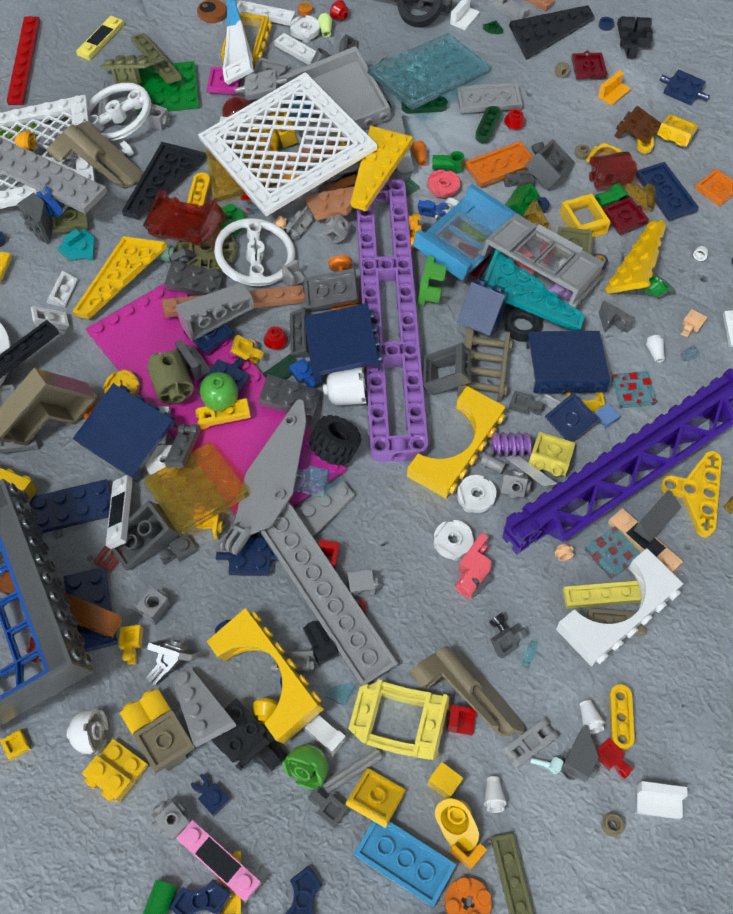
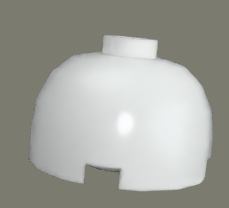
(87, 731)

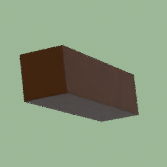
(343, 183)

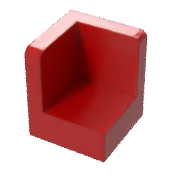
(331, 551)
(461, 720)

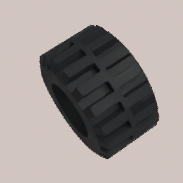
(335, 440)

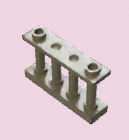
(471, 340)

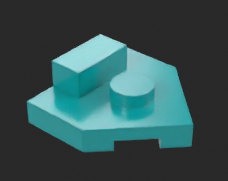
(78, 245)

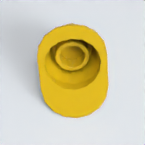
(457, 823)

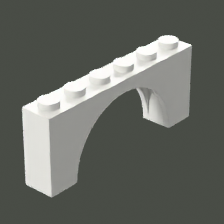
(596, 639)

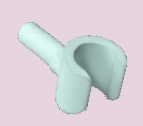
(554, 766)

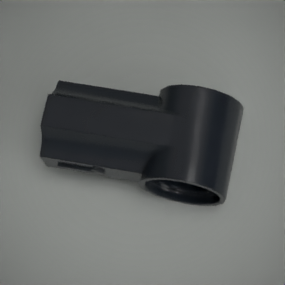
(322, 647)

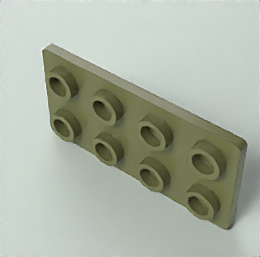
(126, 68)

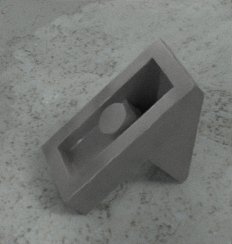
(612, 315)

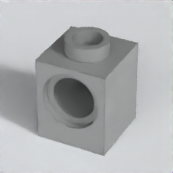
(157, 117)
(362, 583)
(153, 614)

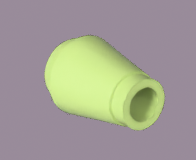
(325, 24)

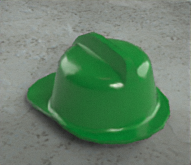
(658, 286)

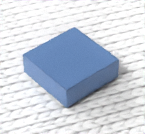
(607, 415)

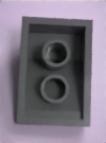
(549, 164)
(150, 535)

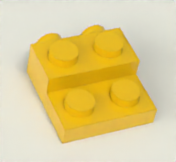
(677, 130)
(114, 771)

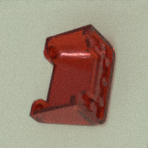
(183, 220)

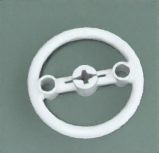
(116, 111)
(253, 228)

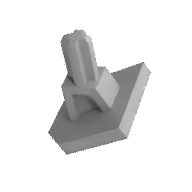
(169, 656)

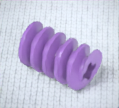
(511, 443)

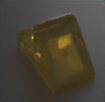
(644, 196)
(535, 214)

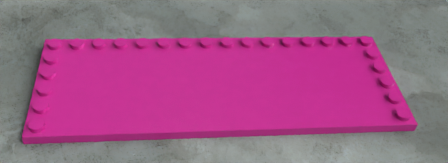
(141, 330)

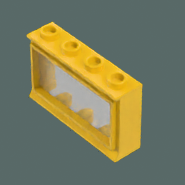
(257, 33)

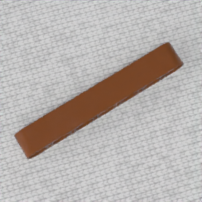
(86, 614)

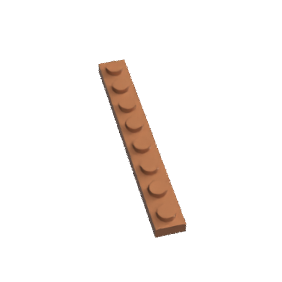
(261, 298)

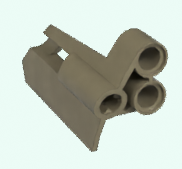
(89, 145)
(471, 685)

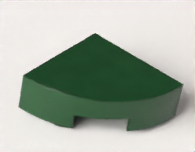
(493, 27)

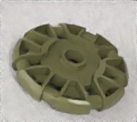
(208, 256)

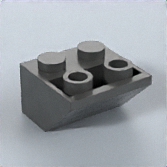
(36, 217)

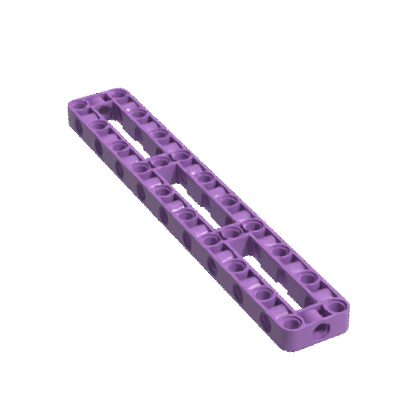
(394, 353)

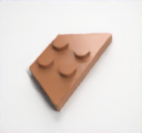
(330, 203)

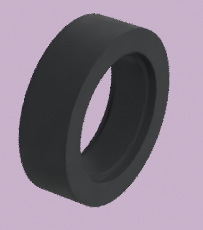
(421, 20)

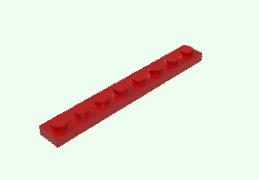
(23, 61)

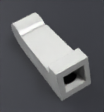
(325, 735)

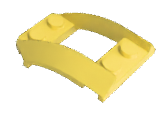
(430, 725)

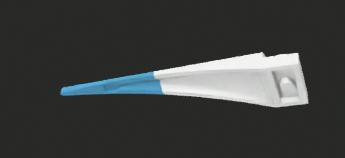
(237, 51)

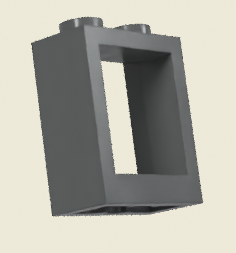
(460, 355)

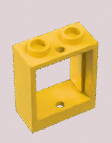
(598, 227)

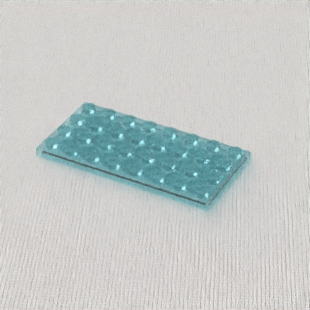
(429, 70)

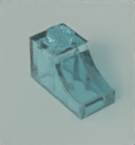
(312, 481)

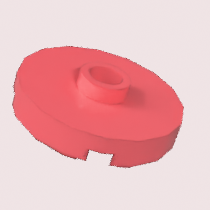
(443, 183)

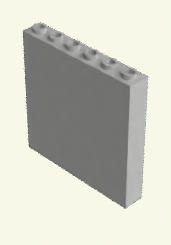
(350, 86)

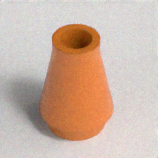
(419, 151)

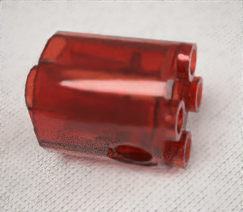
(612, 169)

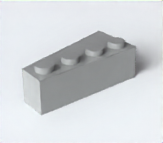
(213, 310)

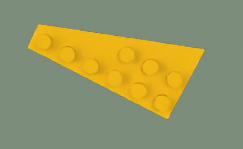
(378, 165)
(638, 264)
(122, 266)

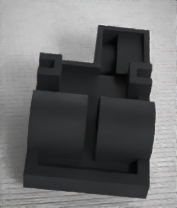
(634, 33)
(247, 740)

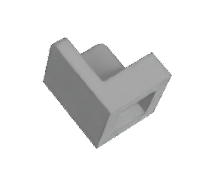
(292, 275)

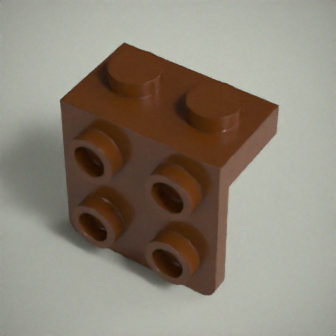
(639, 124)

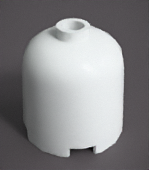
(346, 387)

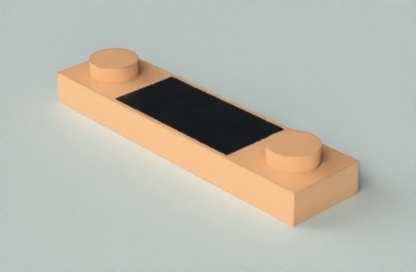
(627, 524)

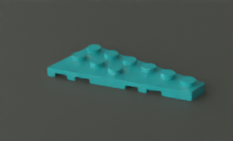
(530, 293)

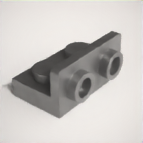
(192, 360)

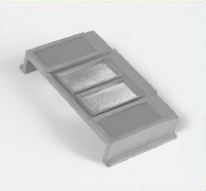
(547, 255)

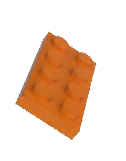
(495, 164)

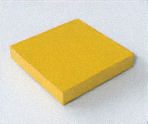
(376, 797)

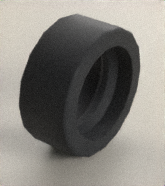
(515, 333)

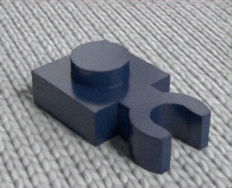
(212, 796)

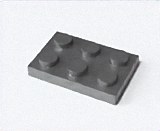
(192, 279)
(331, 290)
(282, 394)

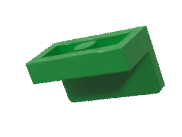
(522, 198)

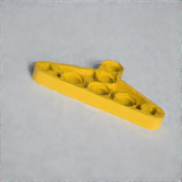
(697, 500)

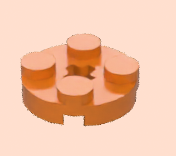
(463, 889)

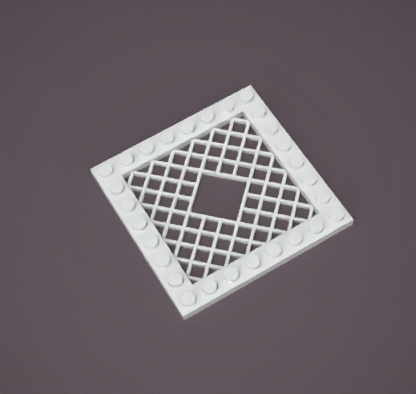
(74, 108)
(216, 142)

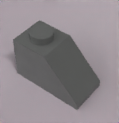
(582, 757)

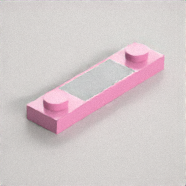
(219, 861)

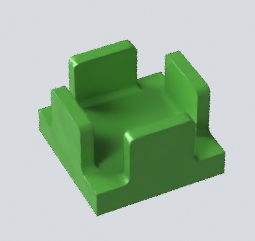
(427, 291)

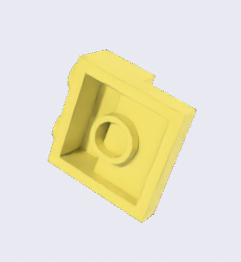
(552, 454)

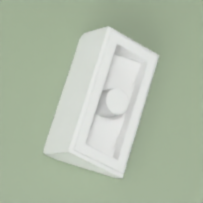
(62, 289)

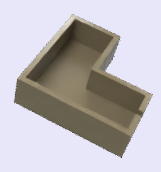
(41, 398)

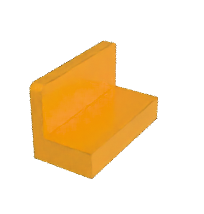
(613, 89)

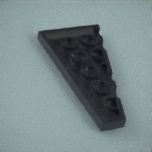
(546, 29)
(164, 172)

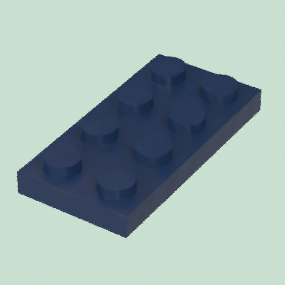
(669, 192)
(72, 506)
(92, 588)

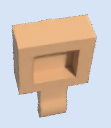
(693, 321)

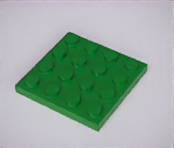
(173, 96)

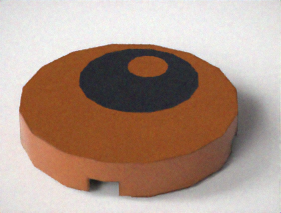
(211, 11)

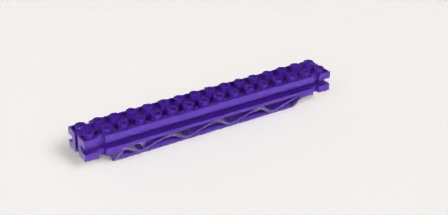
(638, 453)

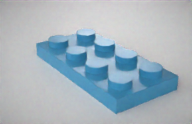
(405, 861)

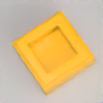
(15, 744)

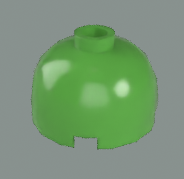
(218, 391)
(307, 765)

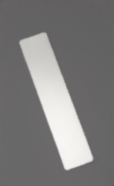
(531, 470)

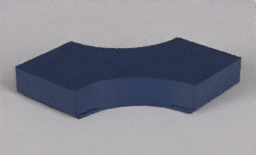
(305, 888)
(210, 898)

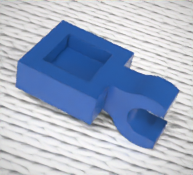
(53, 205)
(430, 209)
(302, 372)

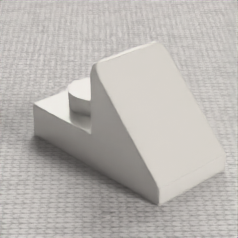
(57, 318)

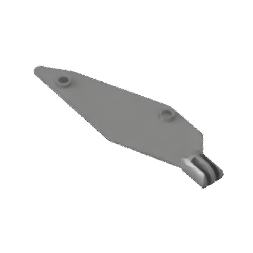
(269, 480)

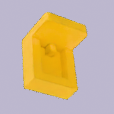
(214, 524)

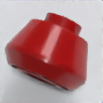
(339, 10)
(515, 119)
(275, 338)

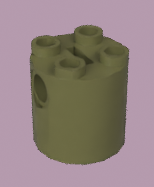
(170, 377)

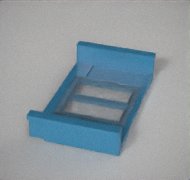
(463, 232)

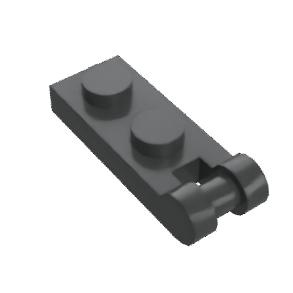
(182, 446)

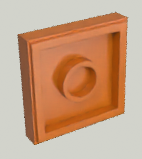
(716, 187)

